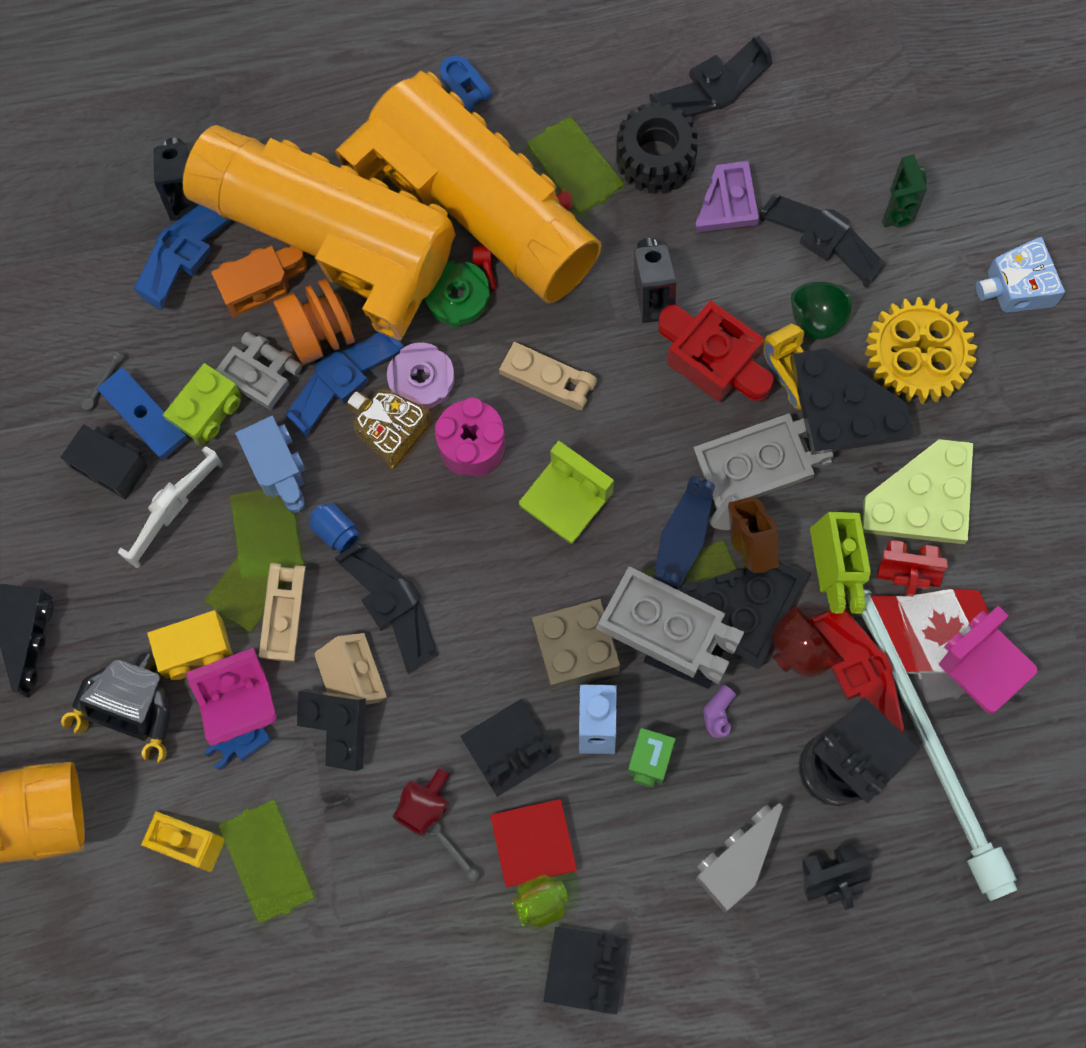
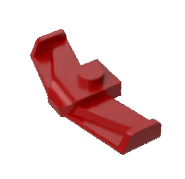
(864, 666)

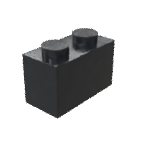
(105, 461)

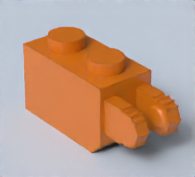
(258, 277)

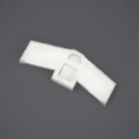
(168, 504)

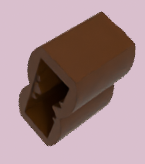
(754, 534)

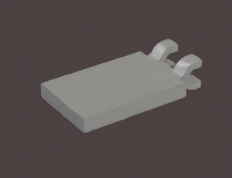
(759, 459)
(668, 625)

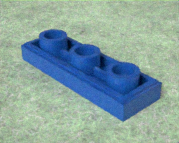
(132, 401)

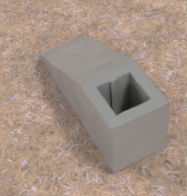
(738, 868)

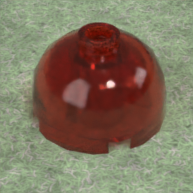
(801, 646)

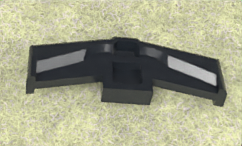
(716, 83)
(824, 234)
(392, 603)

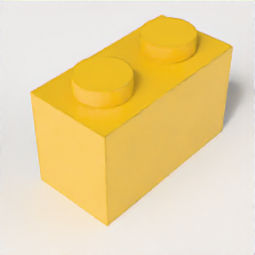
(189, 645)

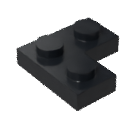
(342, 719)

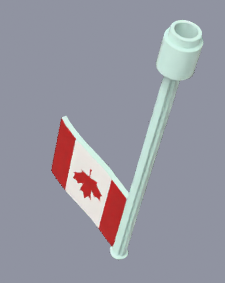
(888, 632)

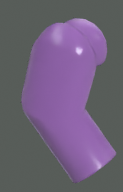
(715, 713)

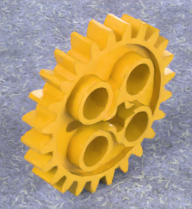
(920, 350)

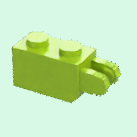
(841, 560)

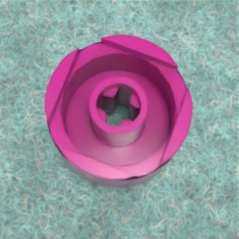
(472, 420)

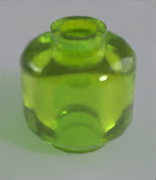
(540, 902)

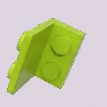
(567, 493)

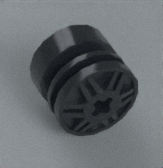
(821, 780)

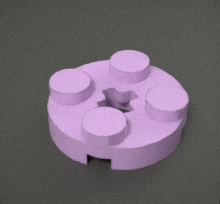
(433, 362)

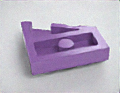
(729, 199)

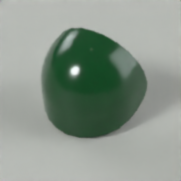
(820, 308)

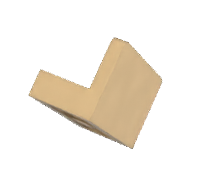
(350, 668)

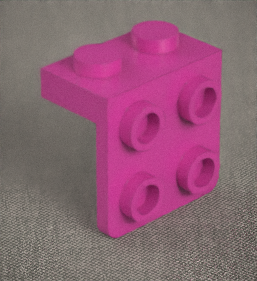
(987, 662)
(232, 696)

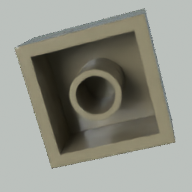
(573, 647)

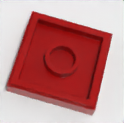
(533, 842)

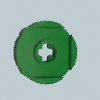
(463, 310)

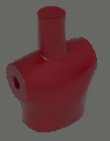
(422, 805)

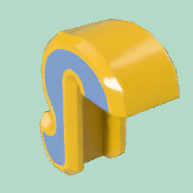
(777, 352)

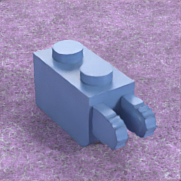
(273, 463)

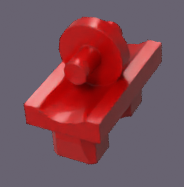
(911, 569)

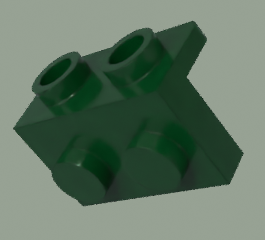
(907, 193)

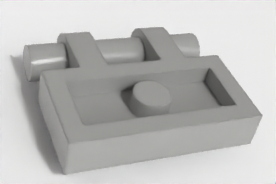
(252, 377)

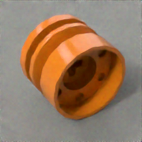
(314, 321)

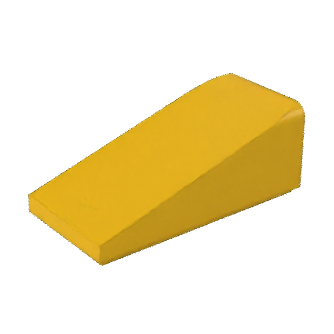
(183, 841)

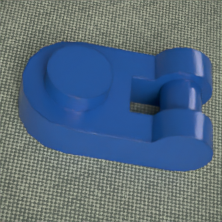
(457, 74)

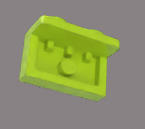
(204, 404)

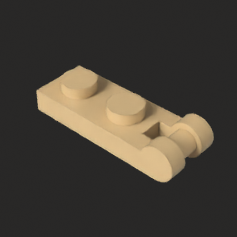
(547, 376)
(282, 614)

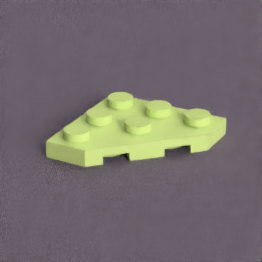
(925, 497)

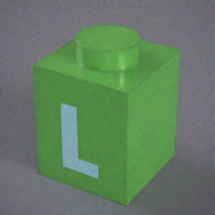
(650, 758)

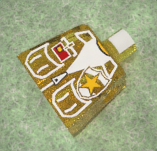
(388, 424)

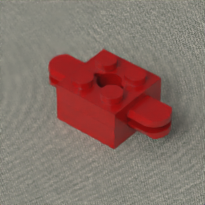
(722, 339)

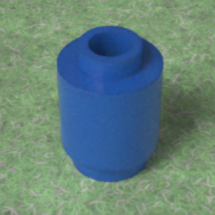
(333, 527)

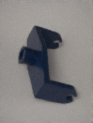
(684, 534)

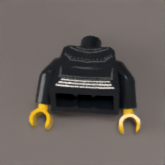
(125, 700)

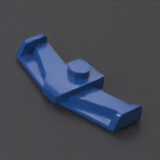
(175, 250)
(340, 377)

